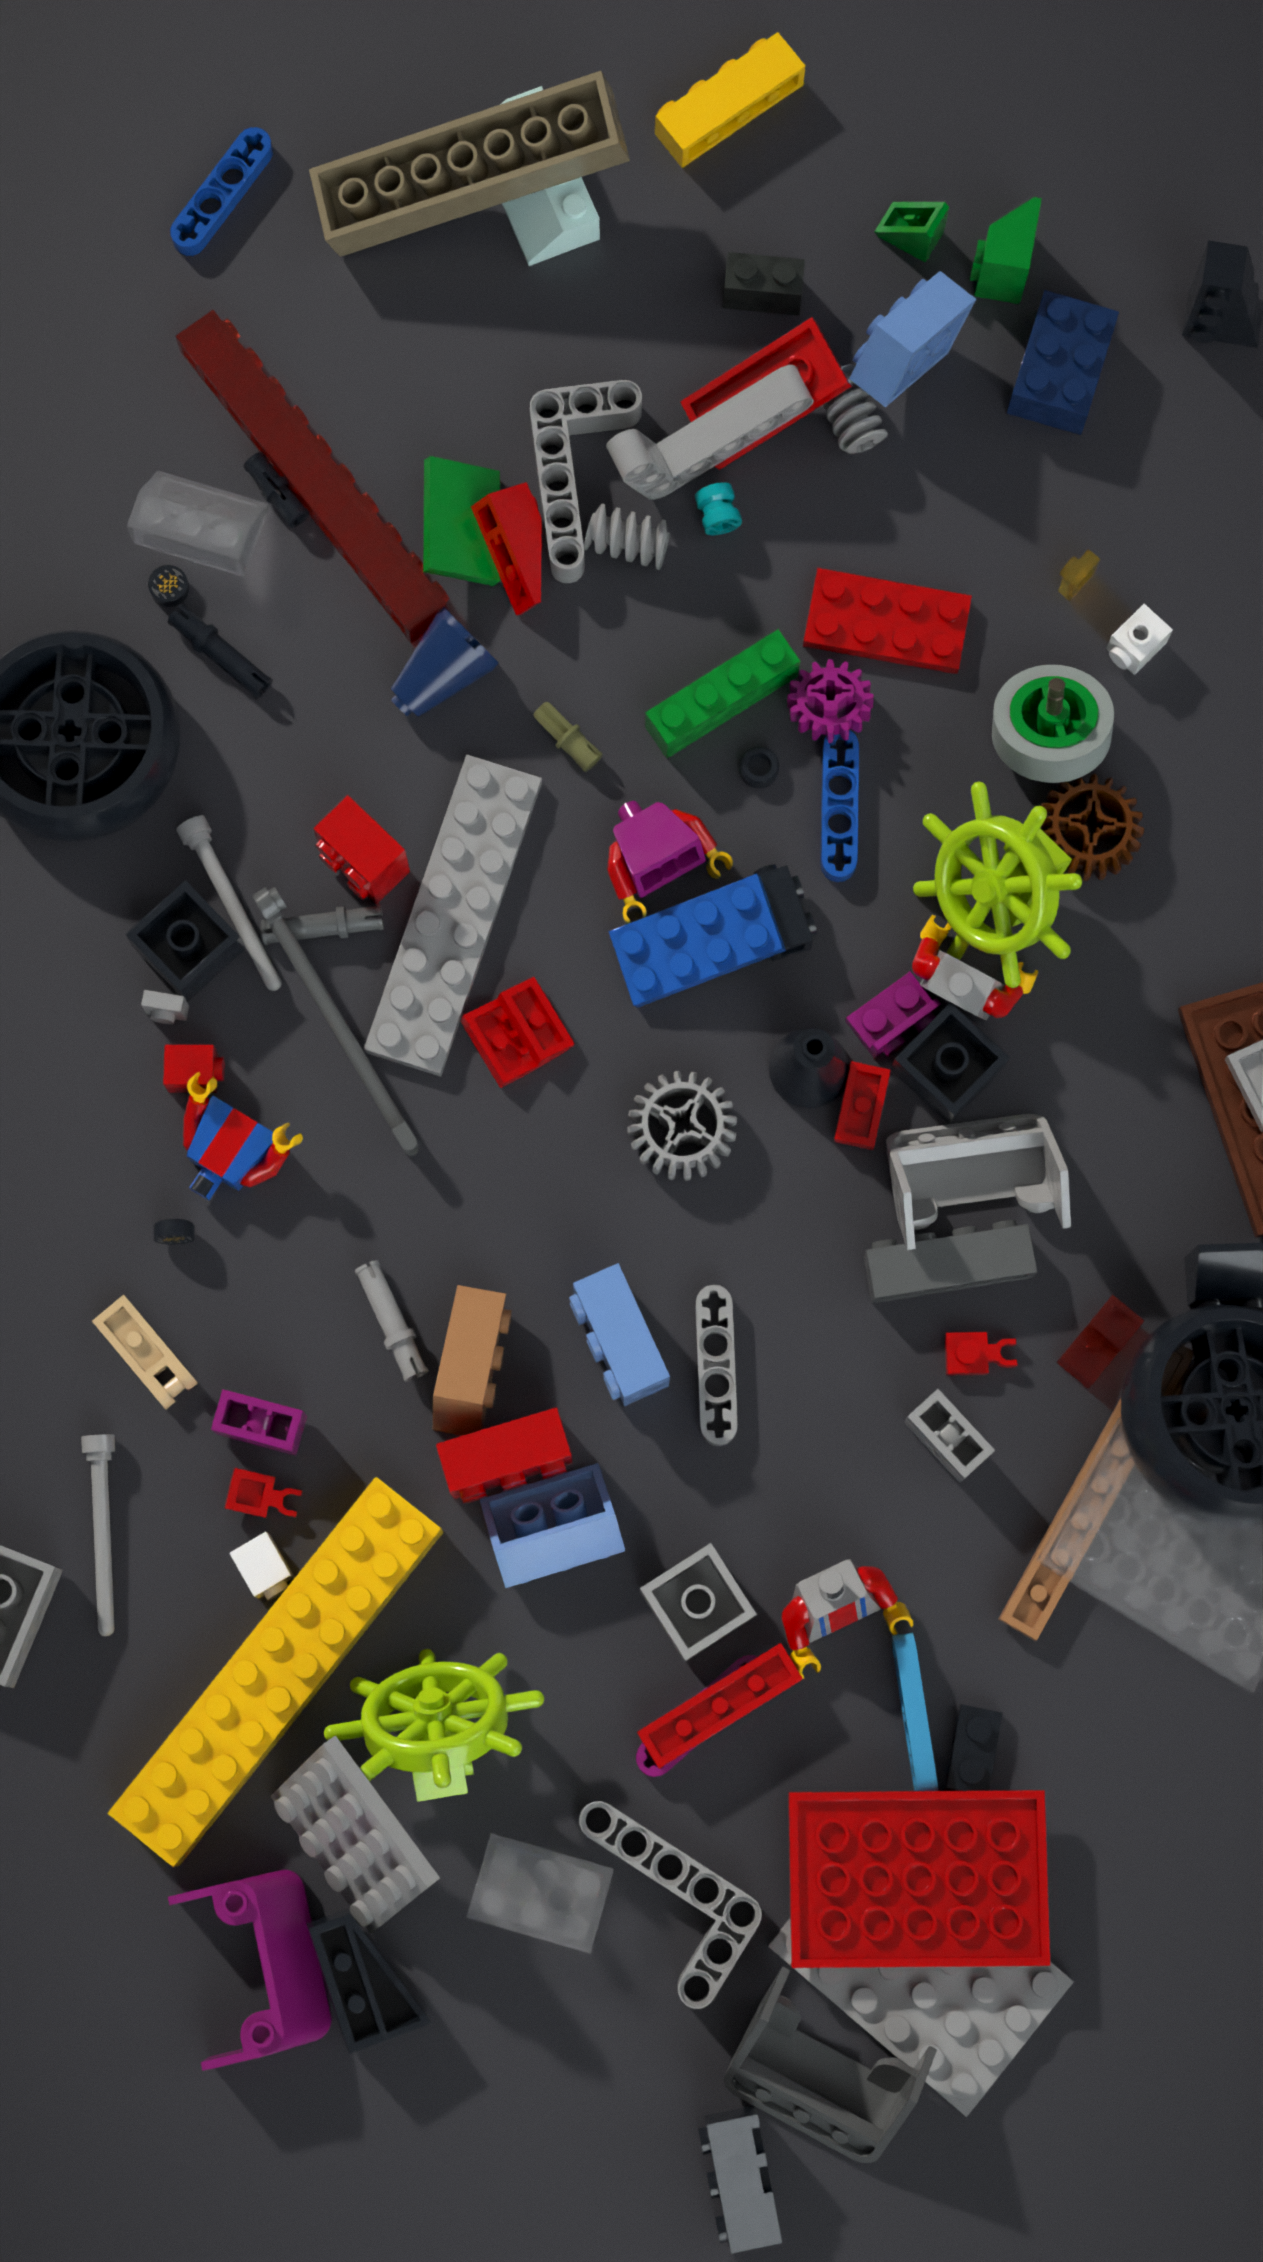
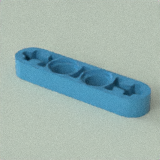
(914, 1712)

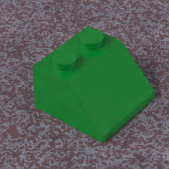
(1005, 256)

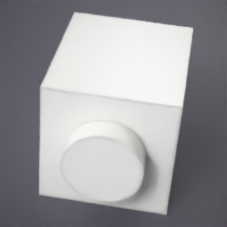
(262, 1567)

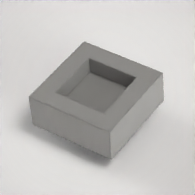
(164, 1007)

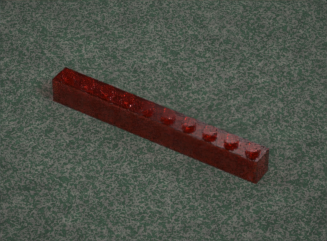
(317, 481)

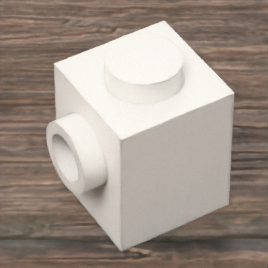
(1138, 640)

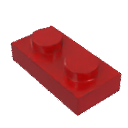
(862, 1105)

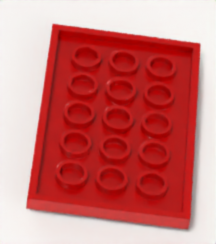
(918, 1879)

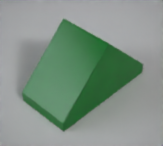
(914, 226)

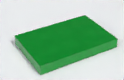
(451, 533)

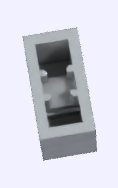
(949, 1435)

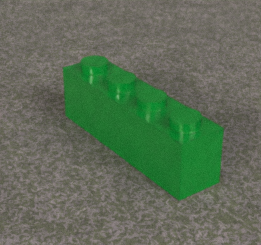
(722, 693)

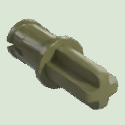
(568, 737)

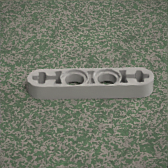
(712, 1365)

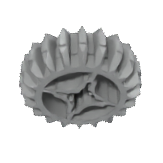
(667, 1115)

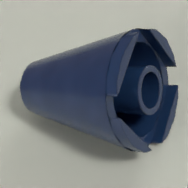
(440, 666)

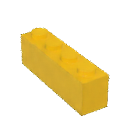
(729, 99)

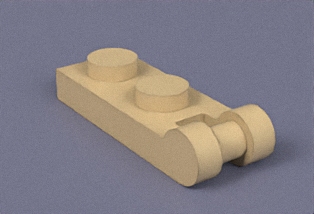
(143, 1350)

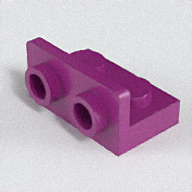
(893, 1015)

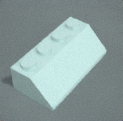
(552, 218)

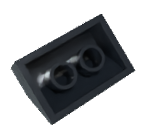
(1225, 1275)

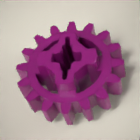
(830, 701)

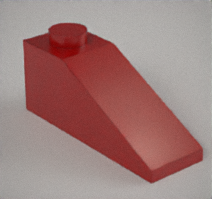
(514, 539)

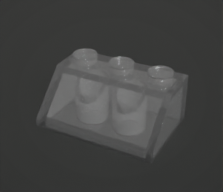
(197, 522)

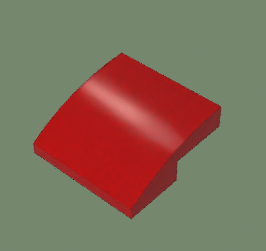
(517, 1032)

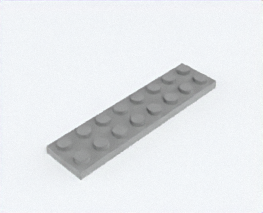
(453, 915)

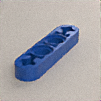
(216, 188)
(839, 804)

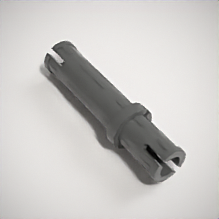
(330, 923)

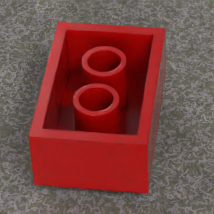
(505, 1455)

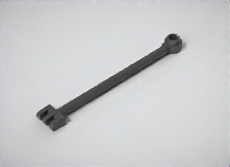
(270, 905)

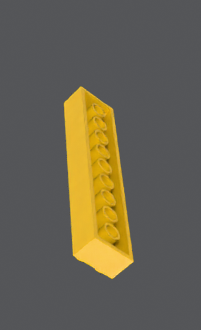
(275, 1673)

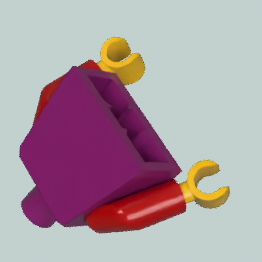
(657, 848)

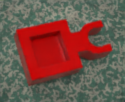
(970, 1353)
(254, 1493)

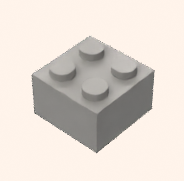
(697, 1602)

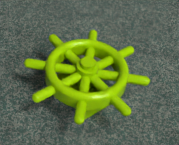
(1017, 888)
(436, 1736)

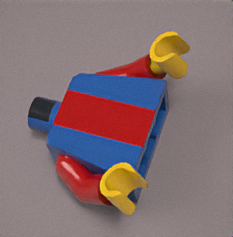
(229, 1143)

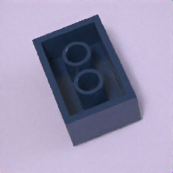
(1062, 362)

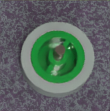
(1052, 723)

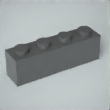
(949, 1262)

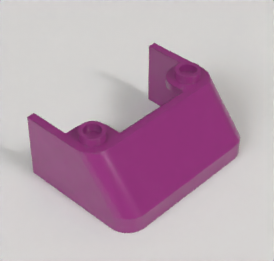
(289, 1964)

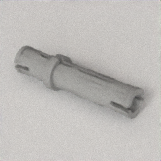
(389, 1316)

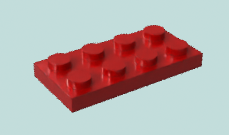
(802, 347)
(887, 621)

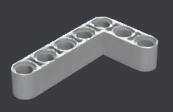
(710, 439)
(559, 466)
(683, 1887)

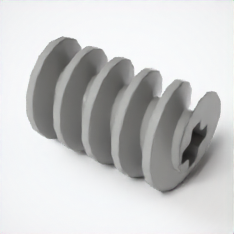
(852, 420)
(627, 536)

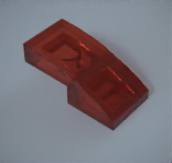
(1100, 1341)

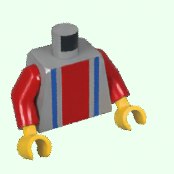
(961, 982)
(834, 1601)

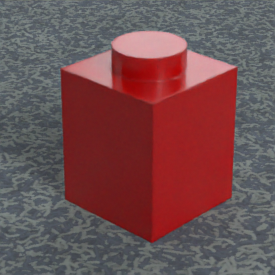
(185, 1061)

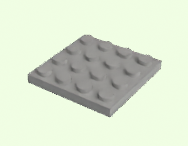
(353, 1836)

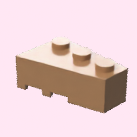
(469, 1360)

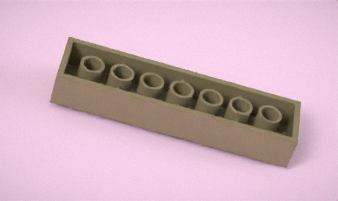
(469, 164)

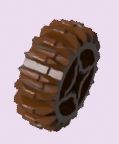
(1104, 826)

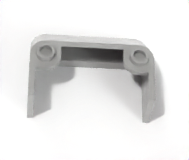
(976, 1164)

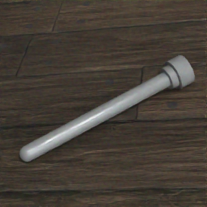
(196, 834)
(98, 1452)

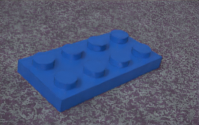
(697, 941)

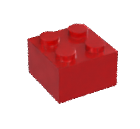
(361, 850)

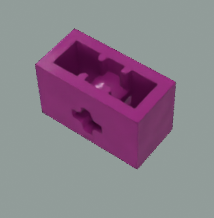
(259, 1422)

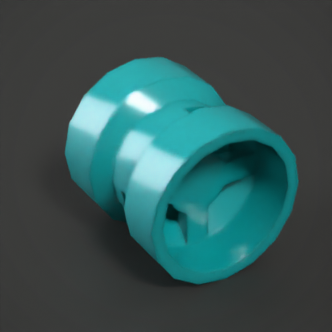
(718, 510)

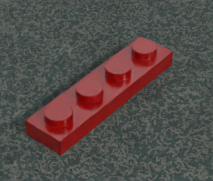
(719, 1705)

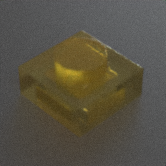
(1077, 573)

